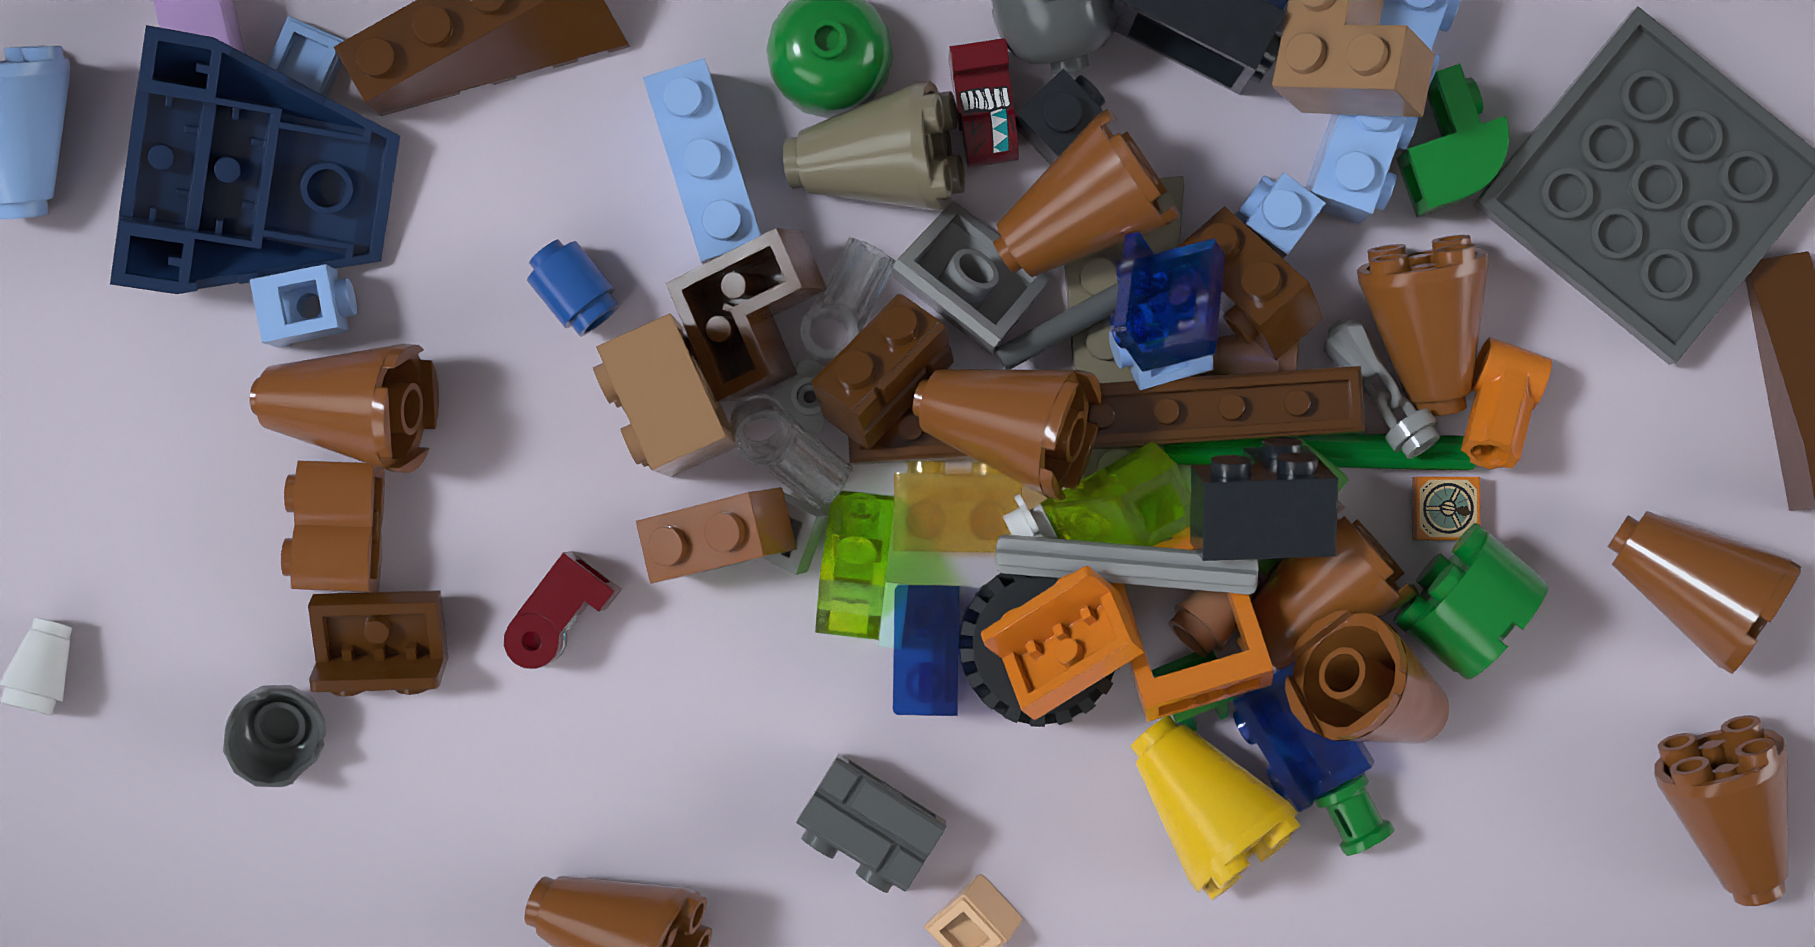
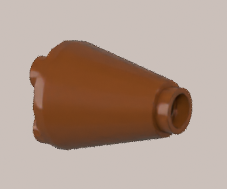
(1429, 316)
(1733, 803)
(616, 914)

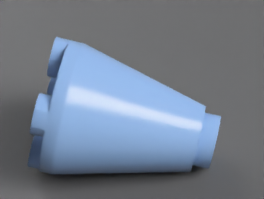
(31, 127)

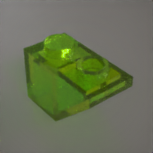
(1127, 502)
(854, 565)

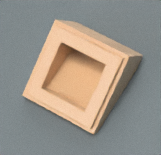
(975, 917)

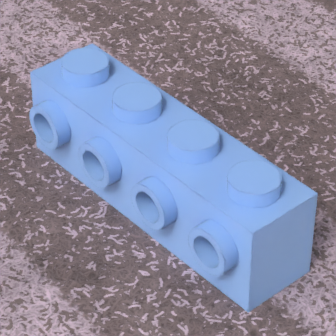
(1358, 149)

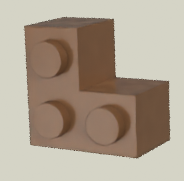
(1348, 64)

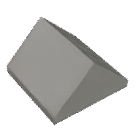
(965, 278)

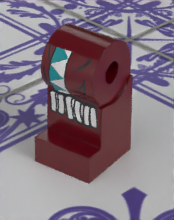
(984, 101)
(541, 625)

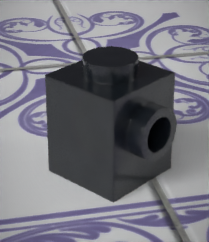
(1058, 114)

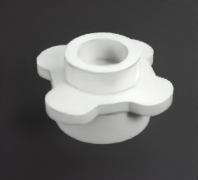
(1028, 522)

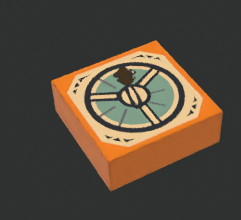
(1444, 506)

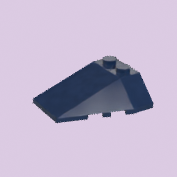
(243, 172)

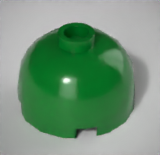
(829, 54)

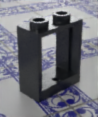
(1210, 37)

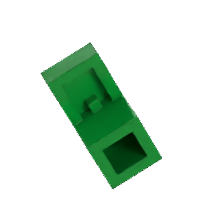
(1464, 156)

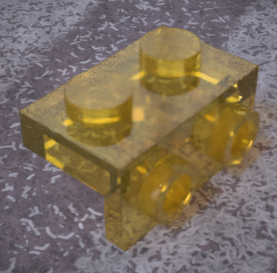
(951, 510)

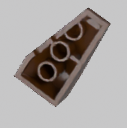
(1784, 324)

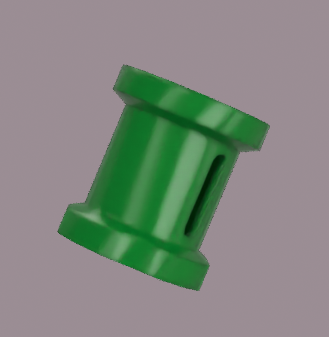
(1355, 815)

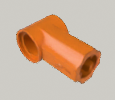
(1506, 391)

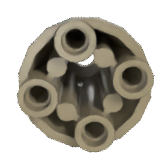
(882, 151)

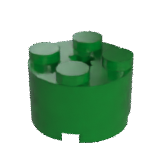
(1472, 602)

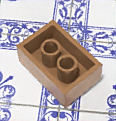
(664, 397)

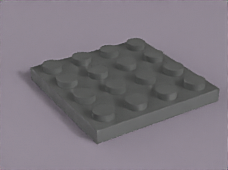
(1653, 186)

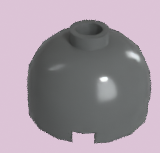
(1055, 30)

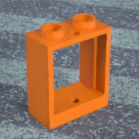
(1209, 680)

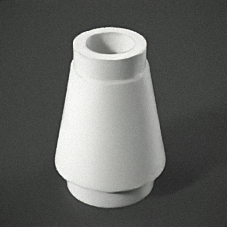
(38, 668)

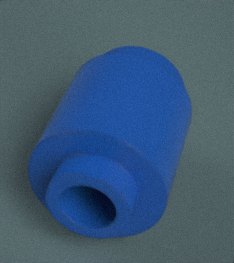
(572, 286)

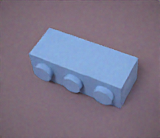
(702, 158)

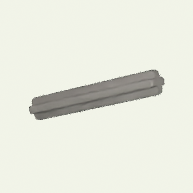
(1124, 564)

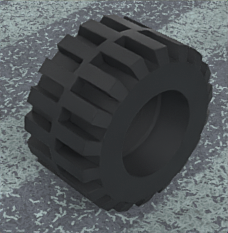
(987, 670)

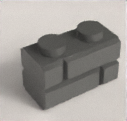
(870, 824)

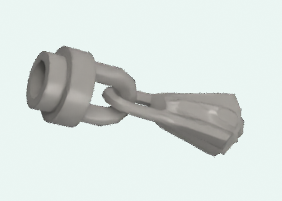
(1351, 346)

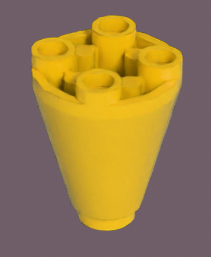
(1210, 806)

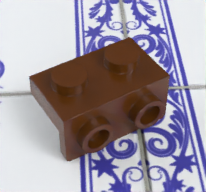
(377, 642)

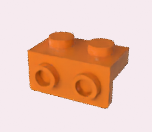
(1063, 640)

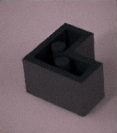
(1264, 504)

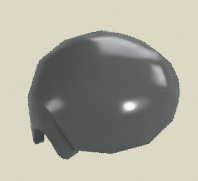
(274, 735)

